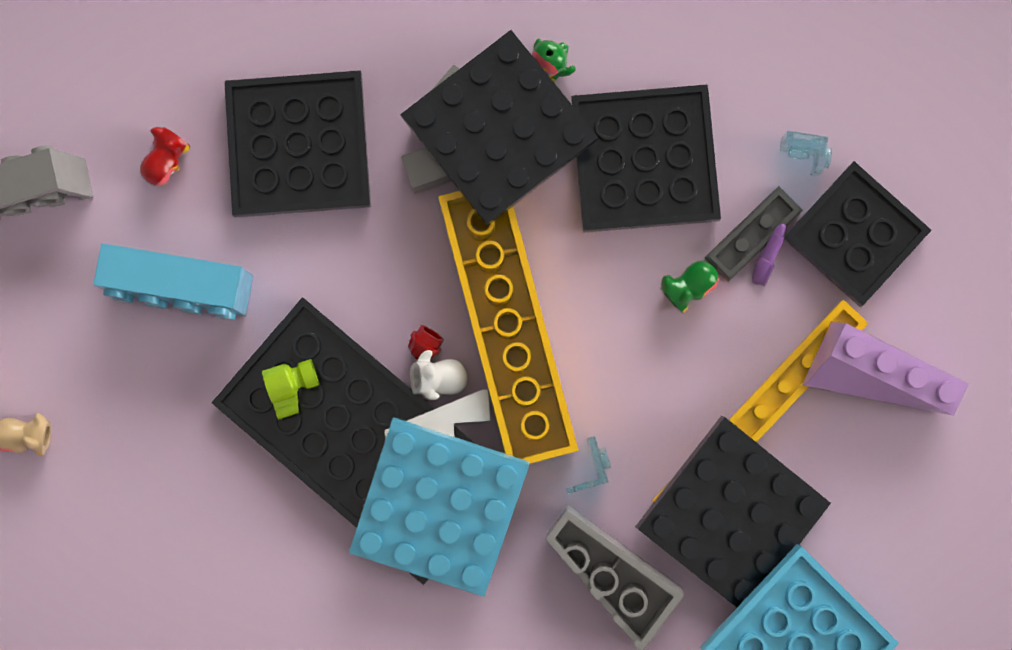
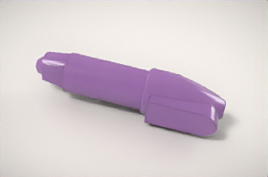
(765, 265)

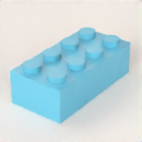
(173, 279)

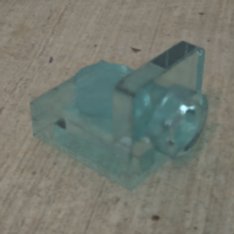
(805, 145)

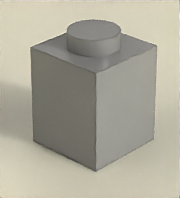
(423, 171)

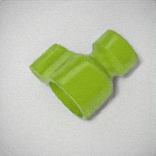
(283, 384)

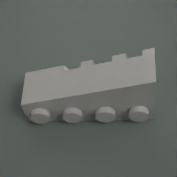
(41, 180)
(622, 581)

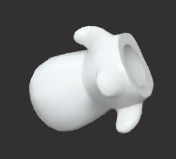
(437, 378)

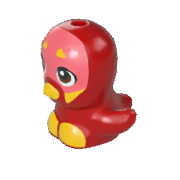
(163, 159)

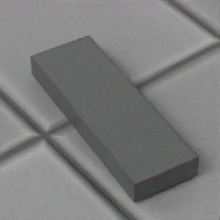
(752, 234)

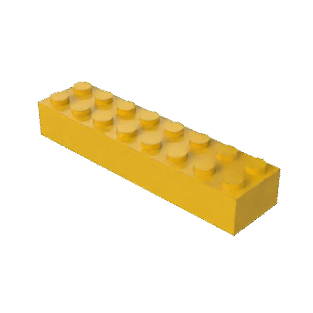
(509, 332)

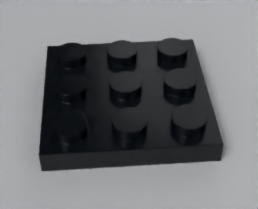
(857, 234)

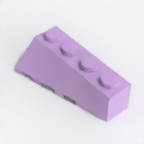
(872, 369)

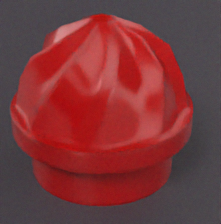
(424, 340)

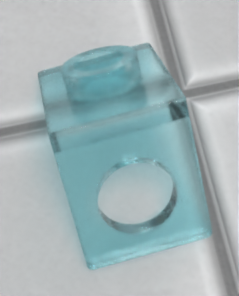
(601, 463)

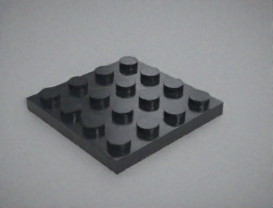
(499, 127)
(297, 144)
(649, 159)
(732, 512)

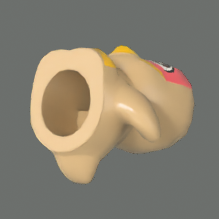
(21, 435)

